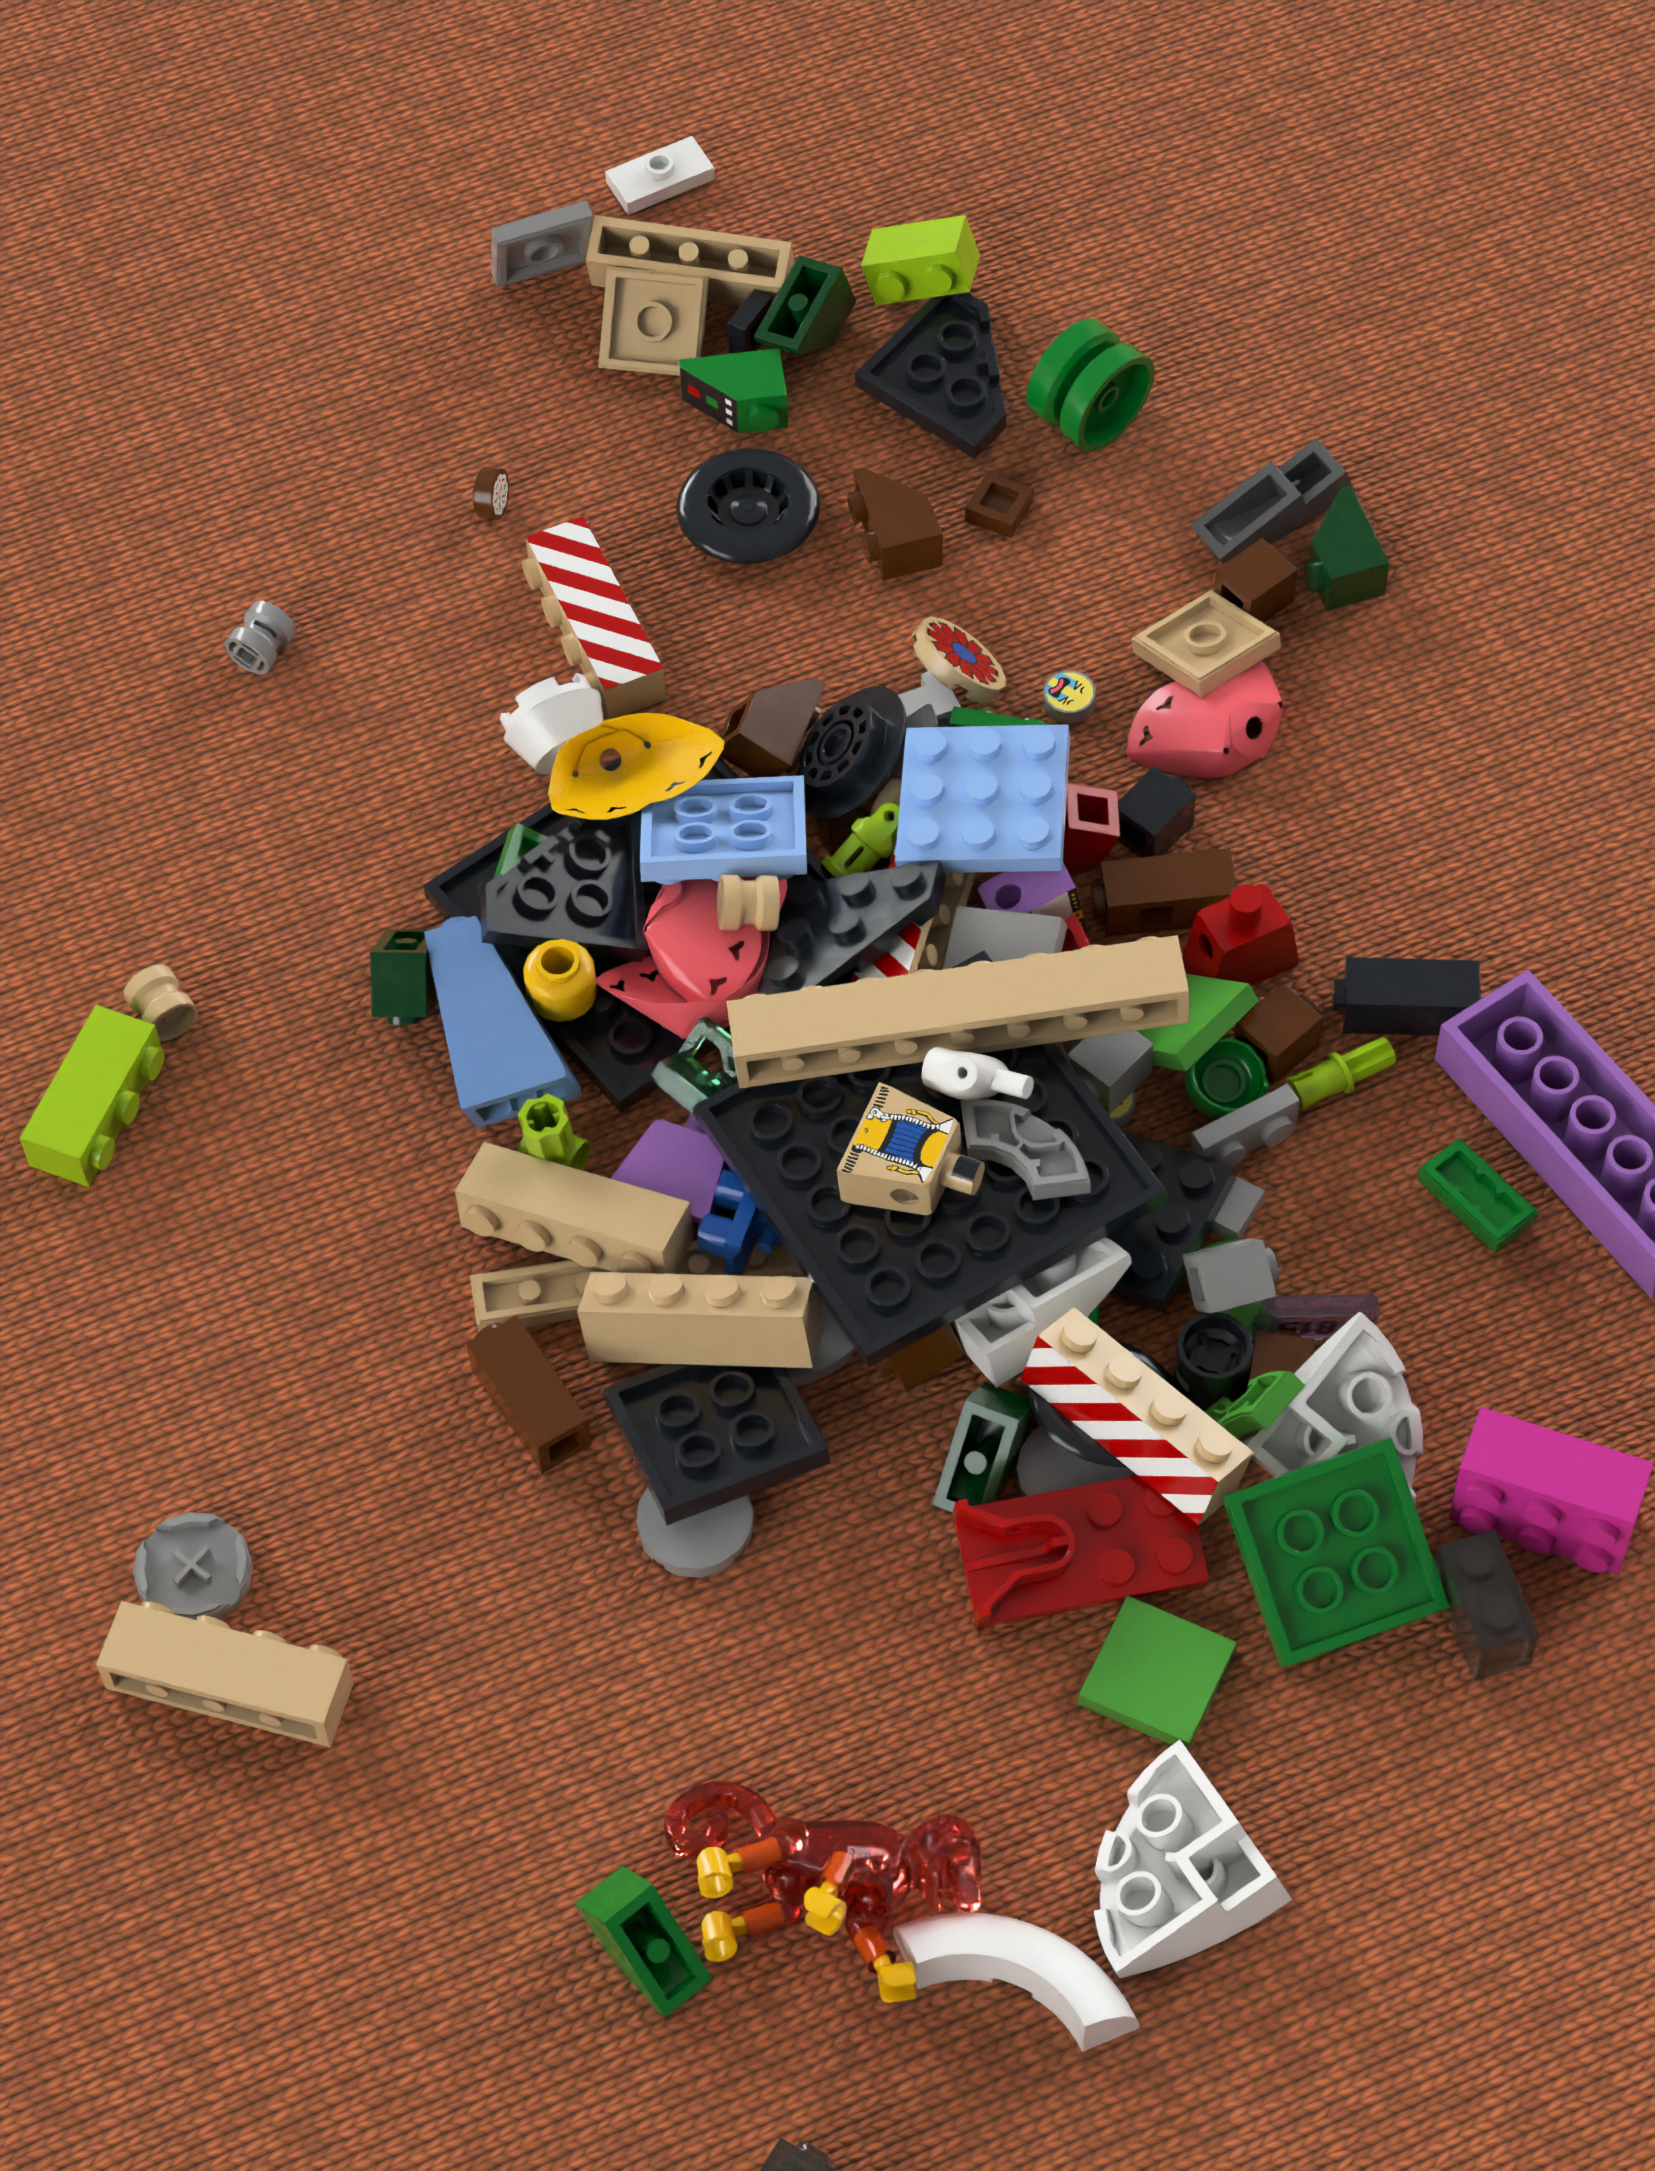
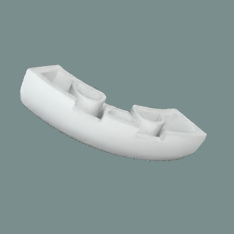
(1025, 1955)

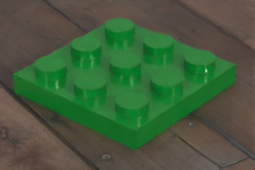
(1335, 1552)

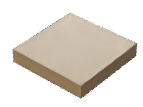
(652, 320)
(1206, 643)

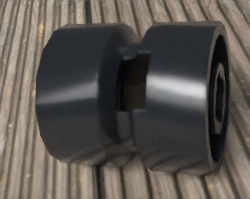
(1213, 1359)

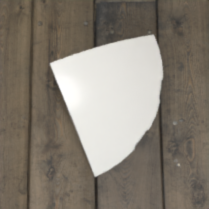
(1005, 1328)
(1348, 1401)
(1178, 1870)

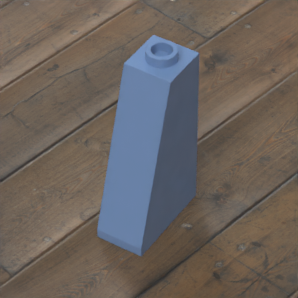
(491, 1031)

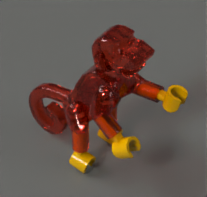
(827, 1869)

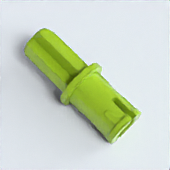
(1341, 1072)

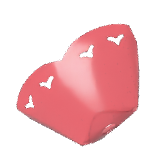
(1197, 728)
(690, 945)
(666, 1005)

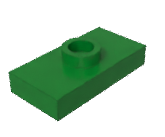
(1477, 1195)

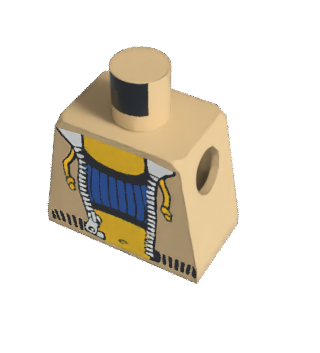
(905, 1156)

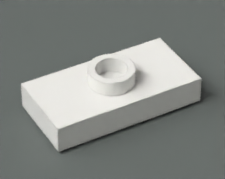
(660, 175)

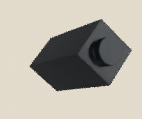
(1404, 994)

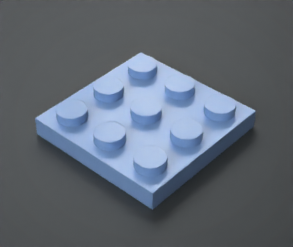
(984, 798)
(726, 830)

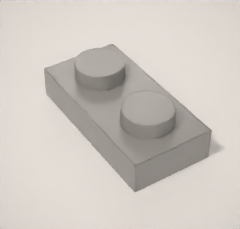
(1261, 1122)

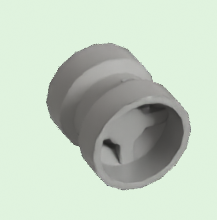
(263, 633)

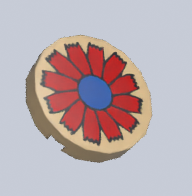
(958, 659)

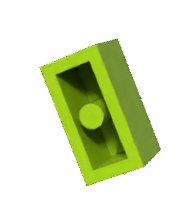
(920, 260)

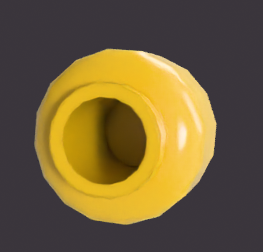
(560, 980)

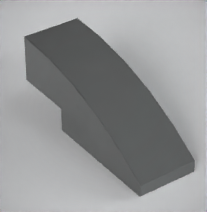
(1273, 502)

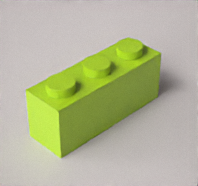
(93, 1096)

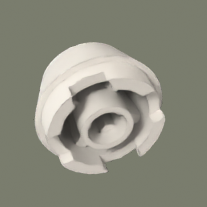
(549, 718)

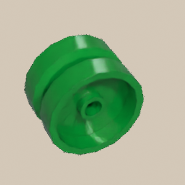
(1090, 384)

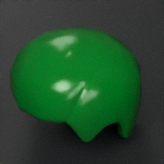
(1225, 1078)

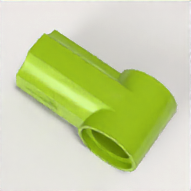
(549, 1133)

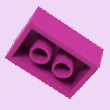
(1549, 1491)

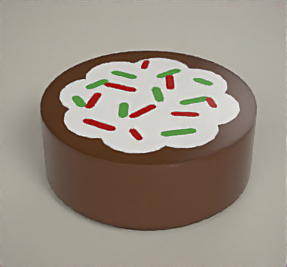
(491, 493)

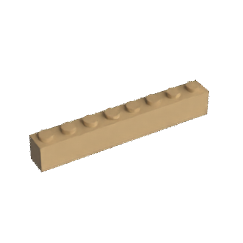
(958, 1009)

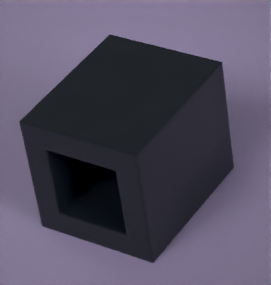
(1155, 813)

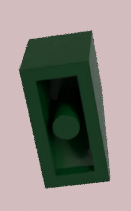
(807, 308)
(1346, 556)
(401, 977)
(984, 1447)

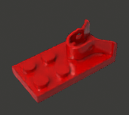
(1075, 1550)

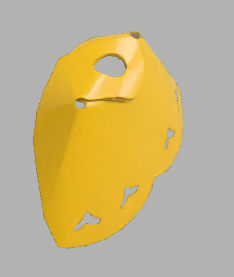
(643, 771)

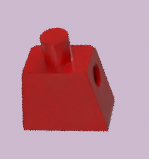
(1242, 938)

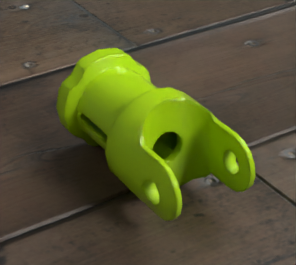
(873, 834)

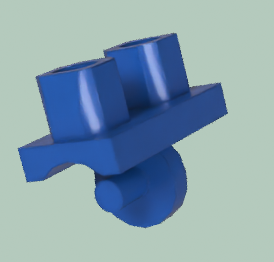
(735, 1237)

